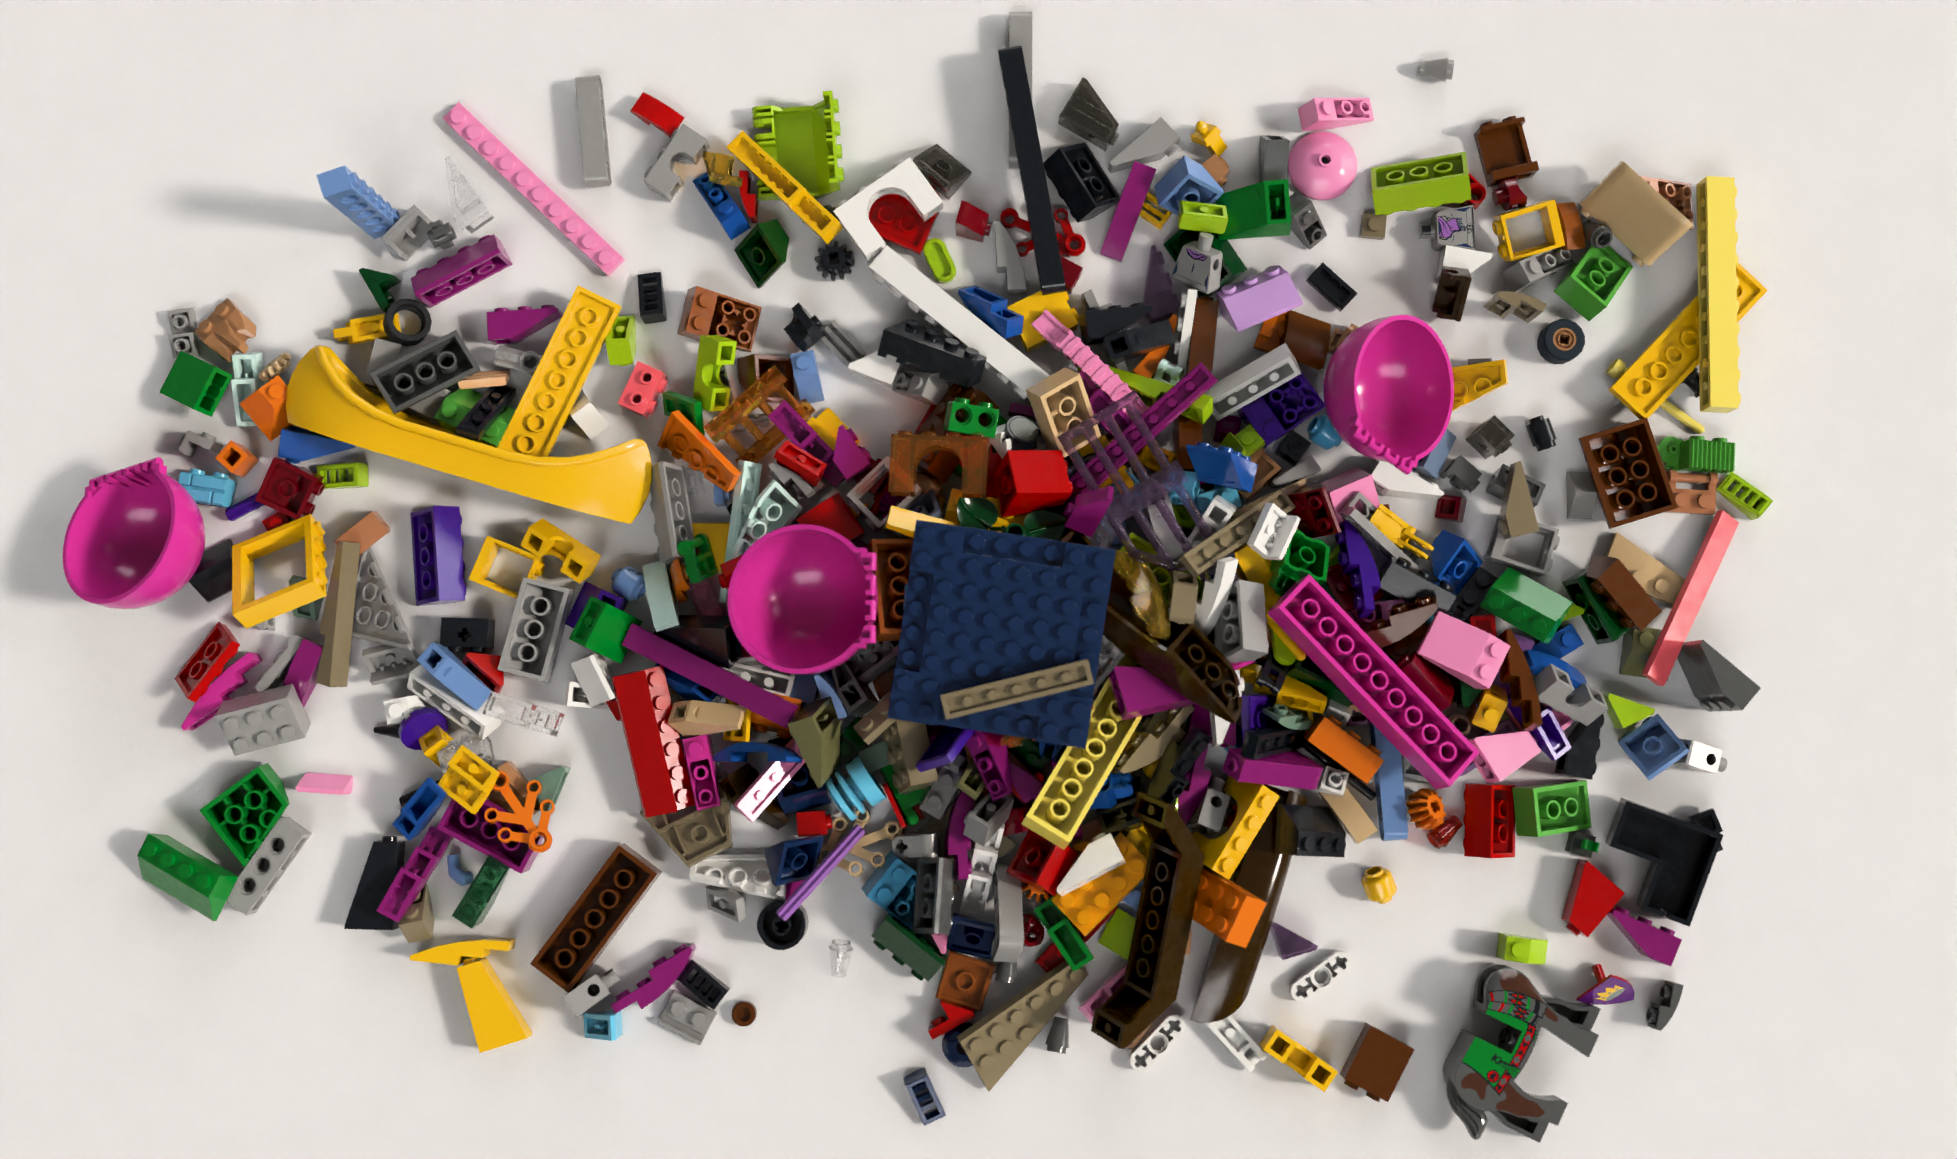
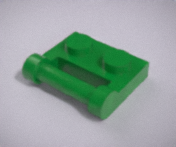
(698, 566)

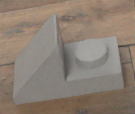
(726, 902)

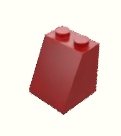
(1031, 481)

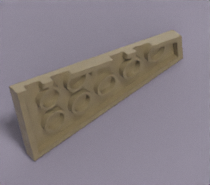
(1008, 1030)

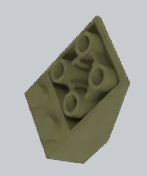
(818, 738)

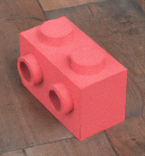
(643, 390)

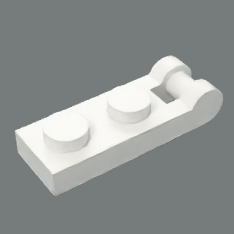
(1237, 1041)

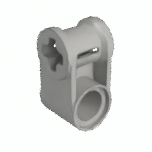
(917, 845)

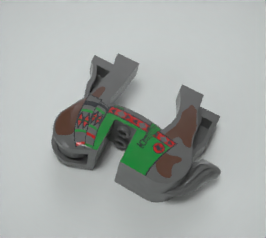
(1483, 1074)

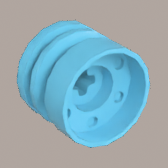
(855, 789)

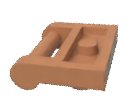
(1690, 500)

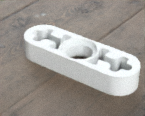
(1330, 959)
(1158, 1052)

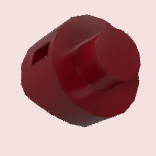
(1509, 195)
(1032, 927)

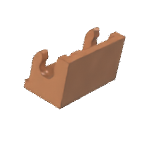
(366, 531)

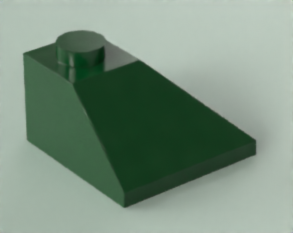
(763, 251)

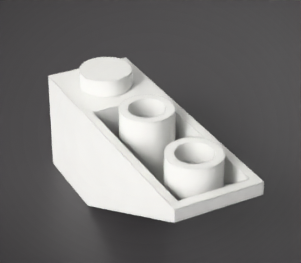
(1393, 482)

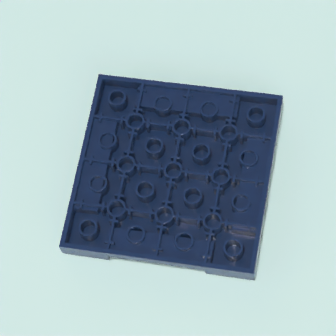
(995, 610)

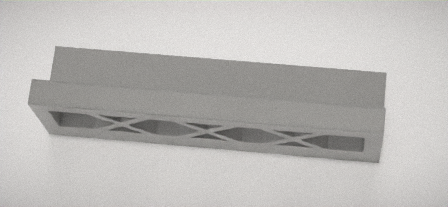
(1370, 532)

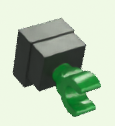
(1581, 844)

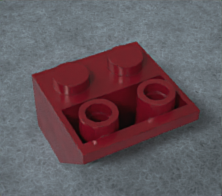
(1314, 511)

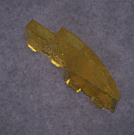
(1148, 597)

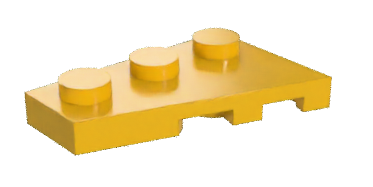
(1477, 380)

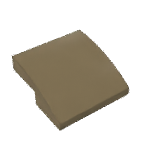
(1516, 303)

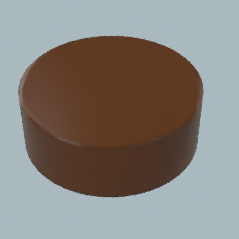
(744, 1013)

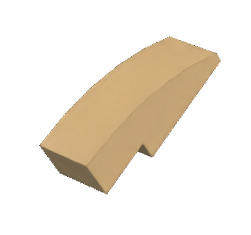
(1350, 815)

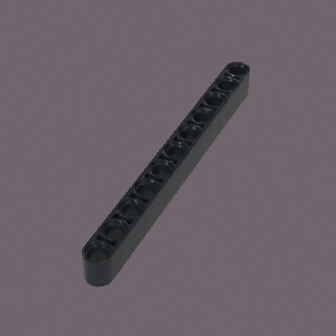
(1032, 170)

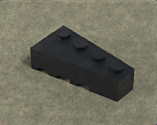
(932, 353)

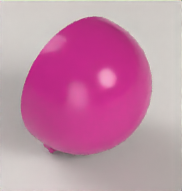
(1390, 390)
(133, 538)
(804, 599)

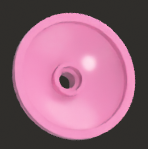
(1314, 177)

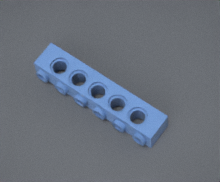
(357, 201)

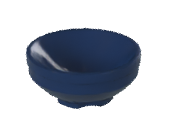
(949, 1046)

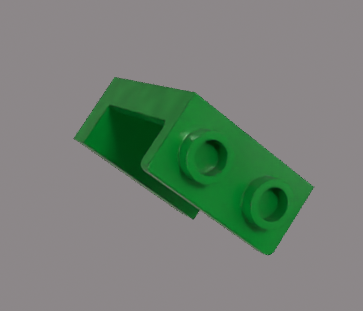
(603, 629)

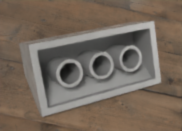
(670, 510)
(536, 630)

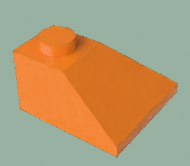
(268, 407)

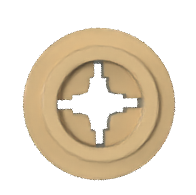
(275, 367)

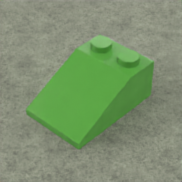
(1593, 280)
(1551, 808)

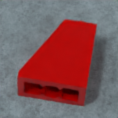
(1589, 899)

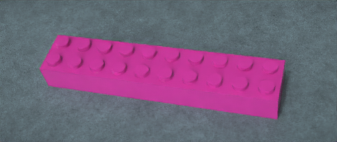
(1373, 682)

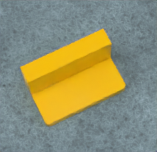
(827, 426)

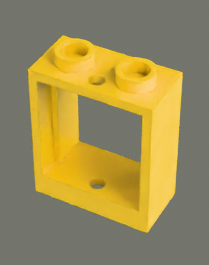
(1551, 227)
(487, 557)

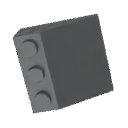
(1714, 678)

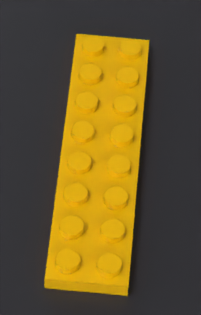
(1674, 354)
(560, 374)

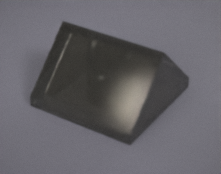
(942, 170)

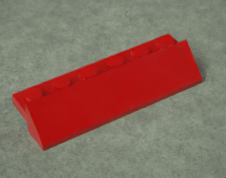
(652, 743)

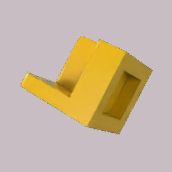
(433, 742)

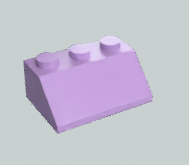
(1258, 298)

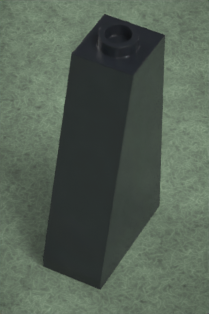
(706, 637)
(378, 874)

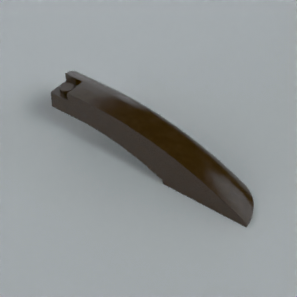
(1230, 966)

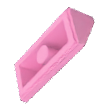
(325, 783)

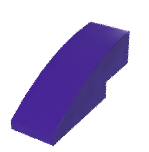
(1549, 735)

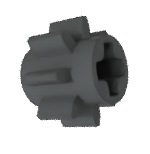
(441, 234)

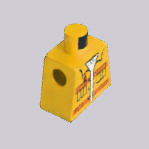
(1488, 708)

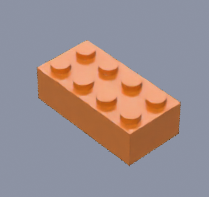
(1226, 908)

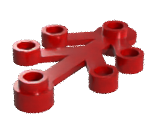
(1063, 241)

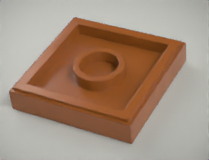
(965, 980)

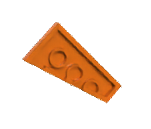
(692, 446)

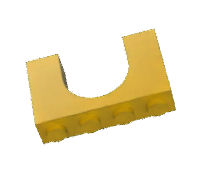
(1254, 806)

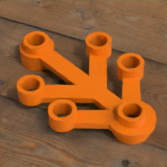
(523, 816)

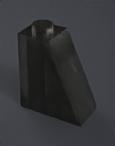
(1089, 117)

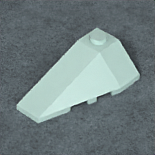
(771, 511)

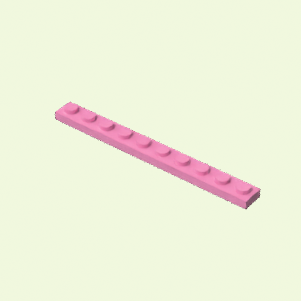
(533, 189)

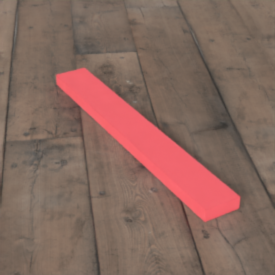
(1690, 598)

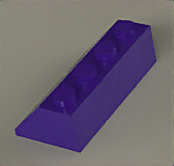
(438, 555)

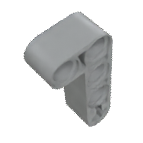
(1008, 916)

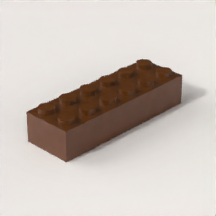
(596, 917)

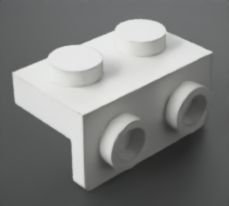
(1273, 532)

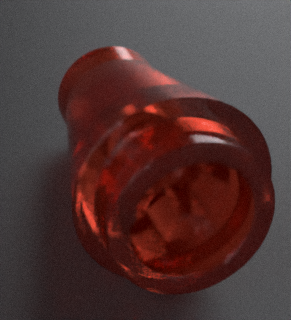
(1442, 834)

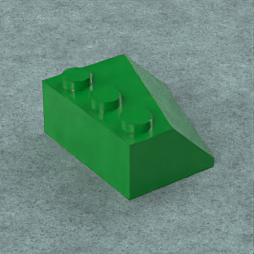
(248, 811)

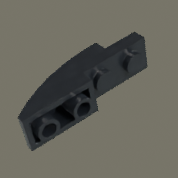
(1169, 779)

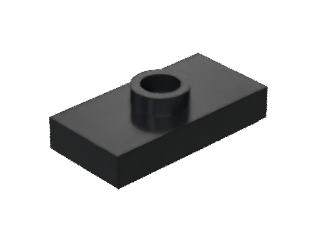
(1331, 287)

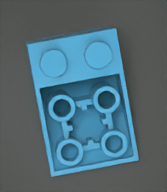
(894, 888)

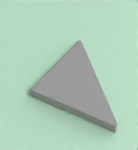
(375, 609)

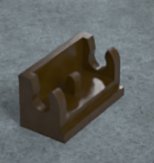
(1451, 293)

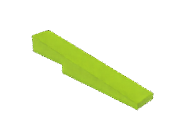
(1152, 390)

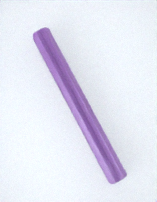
(820, 872)

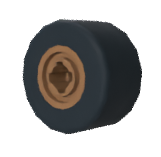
(1554, 348)

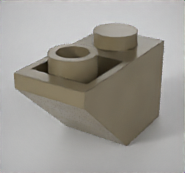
(1182, 597)
(419, 919)

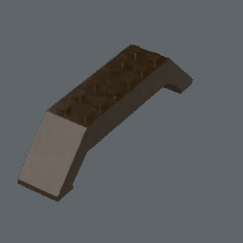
(1159, 928)

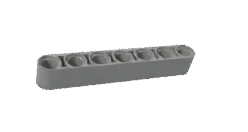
(1020, 34)

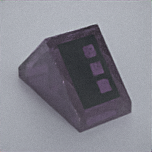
(1289, 943)

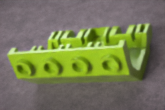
(803, 144)

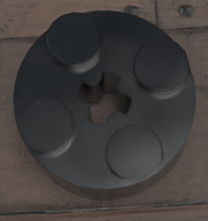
(771, 931)

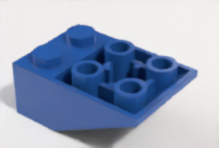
(1222, 466)

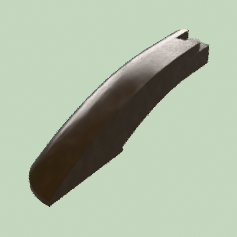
(1182, 662)

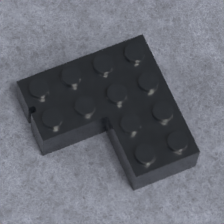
(1678, 854)

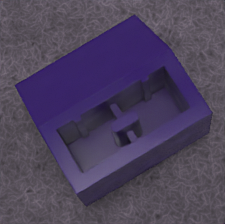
(591, 590)

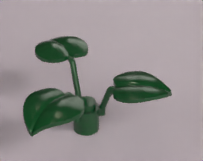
(982, 514)

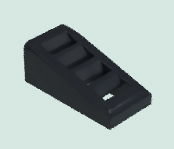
(651, 312)
(716, 983)

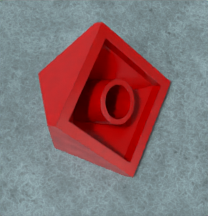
(485, 668)

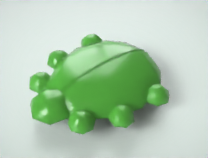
(1670, 452)

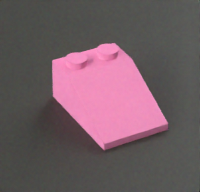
(1463, 650)

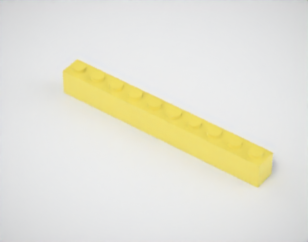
(1717, 295)

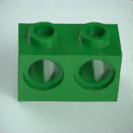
(970, 423)

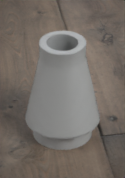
(1438, 69)

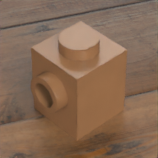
(1217, 169)

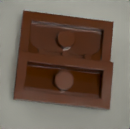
(1306, 339)

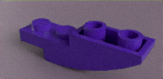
(1358, 562)

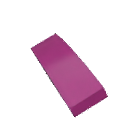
(219, 691)

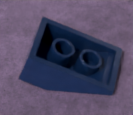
(801, 790)

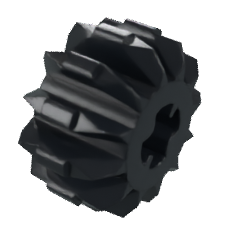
(836, 269)

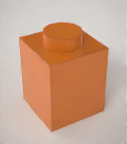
(237, 458)

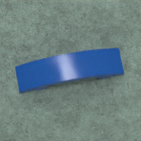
(739, 751)

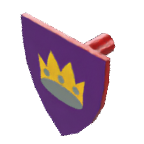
(1607, 990)

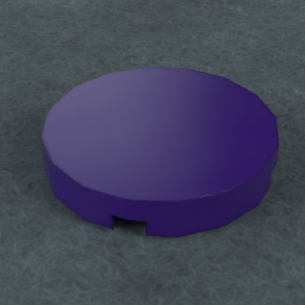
(418, 724)

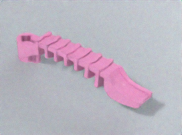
(1064, 339)

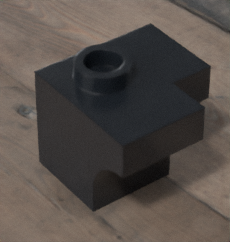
(804, 329)

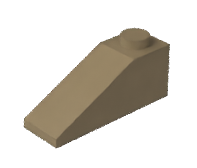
(1517, 510)

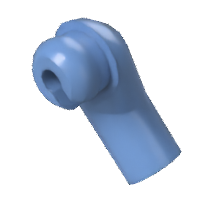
(456, 873)

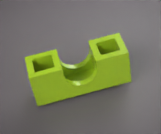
(708, 387)

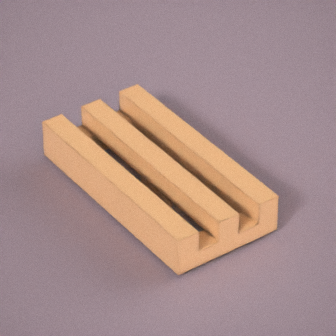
(485, 379)

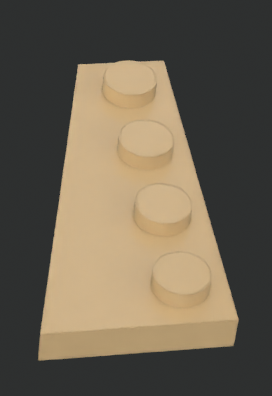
(1651, 574)

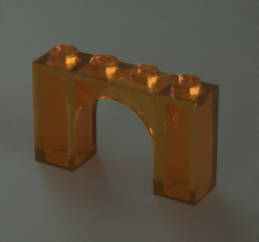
(910, 449)

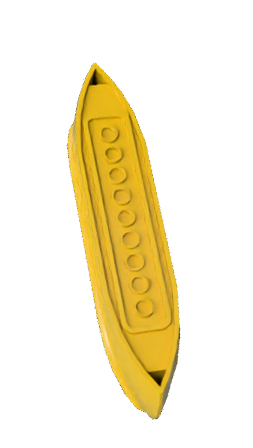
(337, 404)

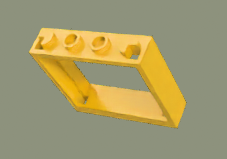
(252, 611)

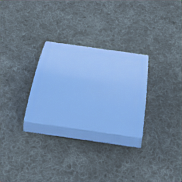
(827, 688)

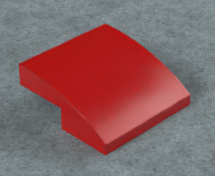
(834, 515)

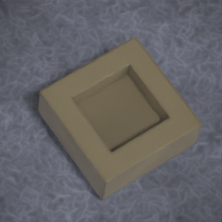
(1373, 226)

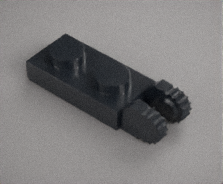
(1472, 594)

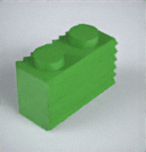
(1707, 455)

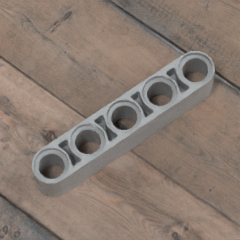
(593, 131)

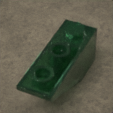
(482, 893)

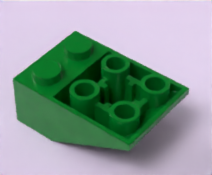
(1257, 210)

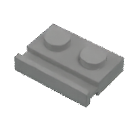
(687, 1017)

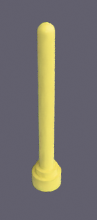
(1618, 367)

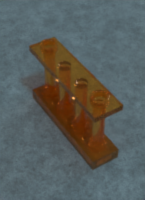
(743, 405)

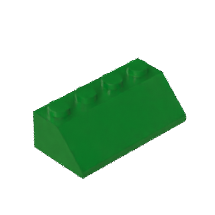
(185, 874)

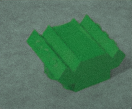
(1302, 558)

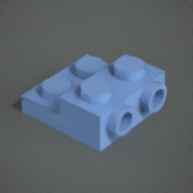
(1653, 746)

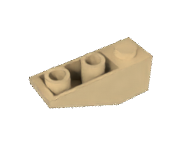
(704, 717)

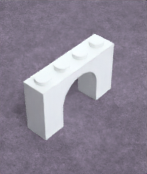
(903, 180)

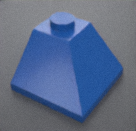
(1453, 559)

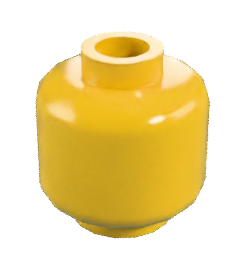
(1378, 884)

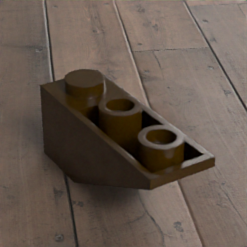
(738, 782)

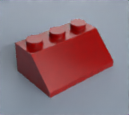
(1489, 821)

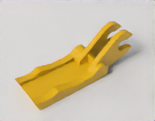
(1398, 531)

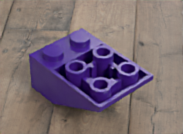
(1282, 409)

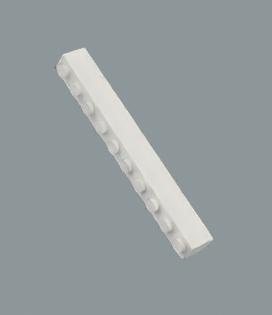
(955, 321)

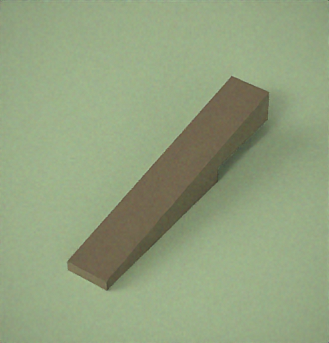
(338, 616)

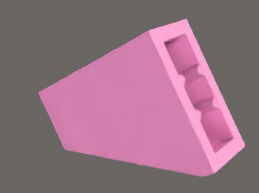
(1503, 754)

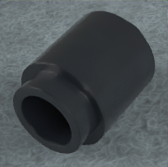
(1541, 433)

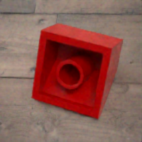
(1041, 863)

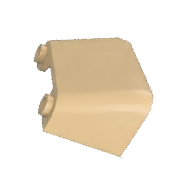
(1635, 214)

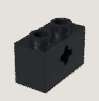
(453, 633)

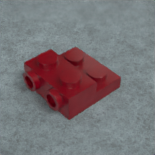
(290, 489)

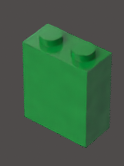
(196, 383)

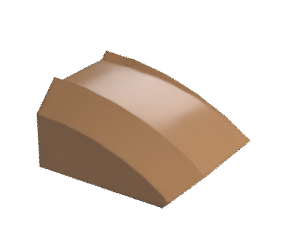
(517, 785)

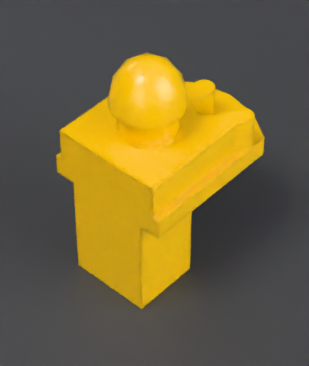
(1209, 136)

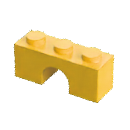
(546, 539)
(1298, 1058)

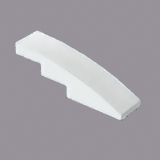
(1215, 595)
(980, 880)

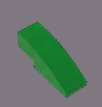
(1064, 935)

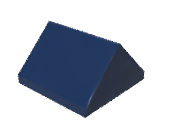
(793, 859)
(971, 935)

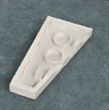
(1184, 325)
(738, 873)

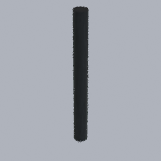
(1326, 760)

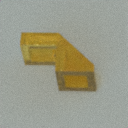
(720, 169)

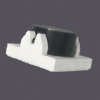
(1018, 434)

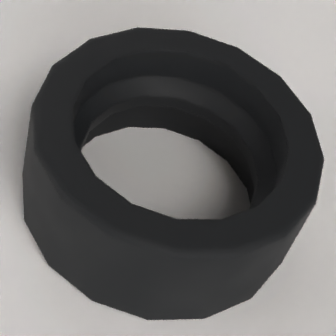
(410, 305)

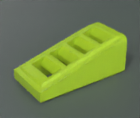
(357, 475)
(1756, 495)

